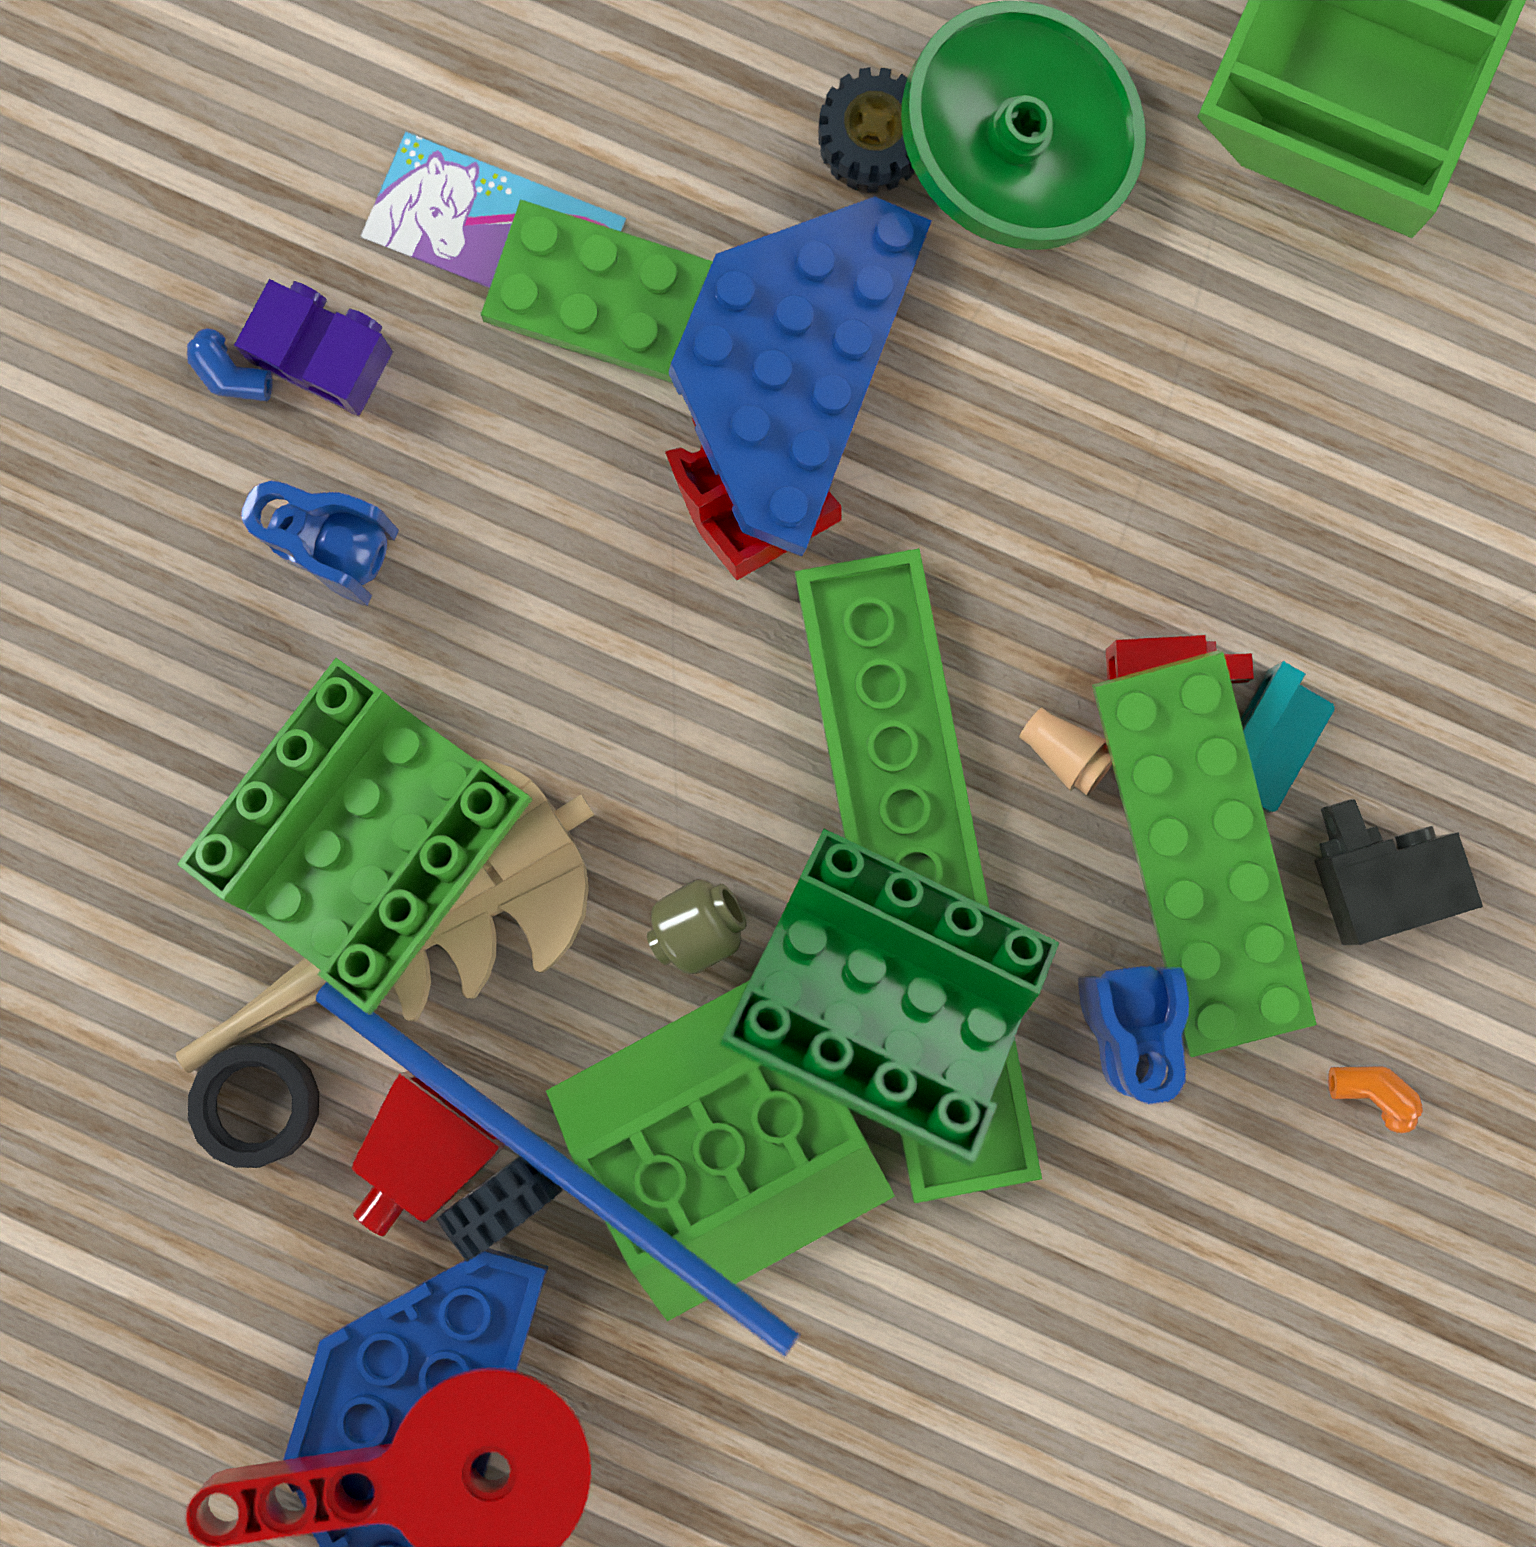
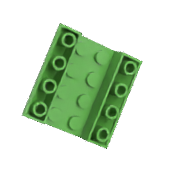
(354, 834)
(715, 1151)

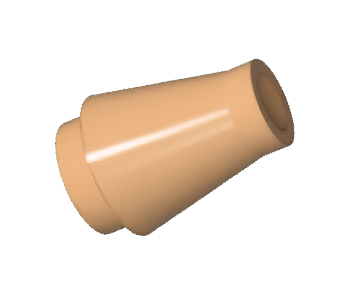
(1068, 750)

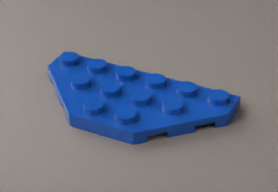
(787, 355)
(391, 1356)

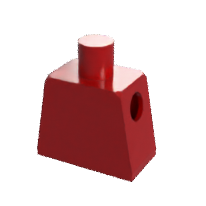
(417, 1155)

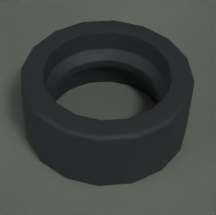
(207, 1124)

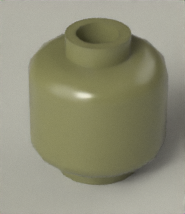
(696, 926)

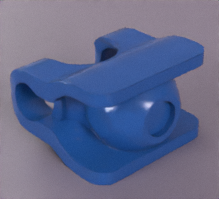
(323, 533)
(1137, 1015)

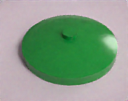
(1023, 125)

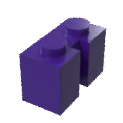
(314, 348)

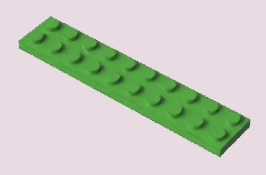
(906, 792)

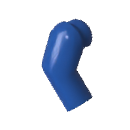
(218, 372)

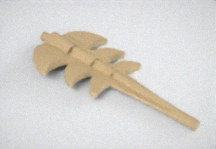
(530, 875)

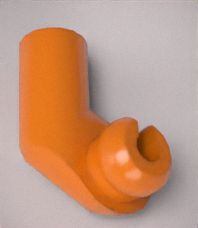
(1382, 1086)

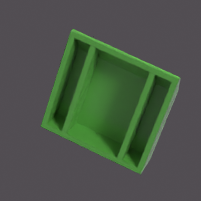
(1359, 97)

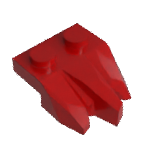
(714, 519)

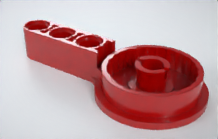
(427, 1474)

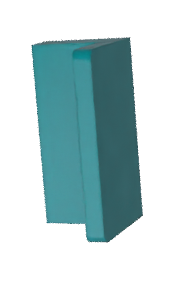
(1282, 730)

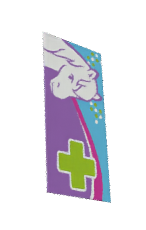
(459, 208)

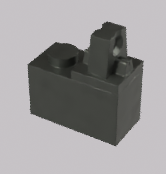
(1389, 889)

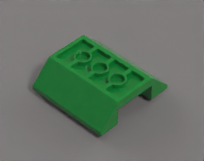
(891, 996)

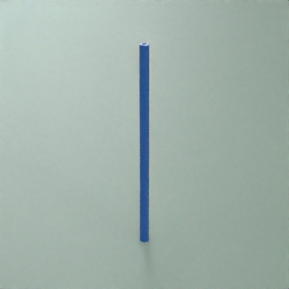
(563, 1172)

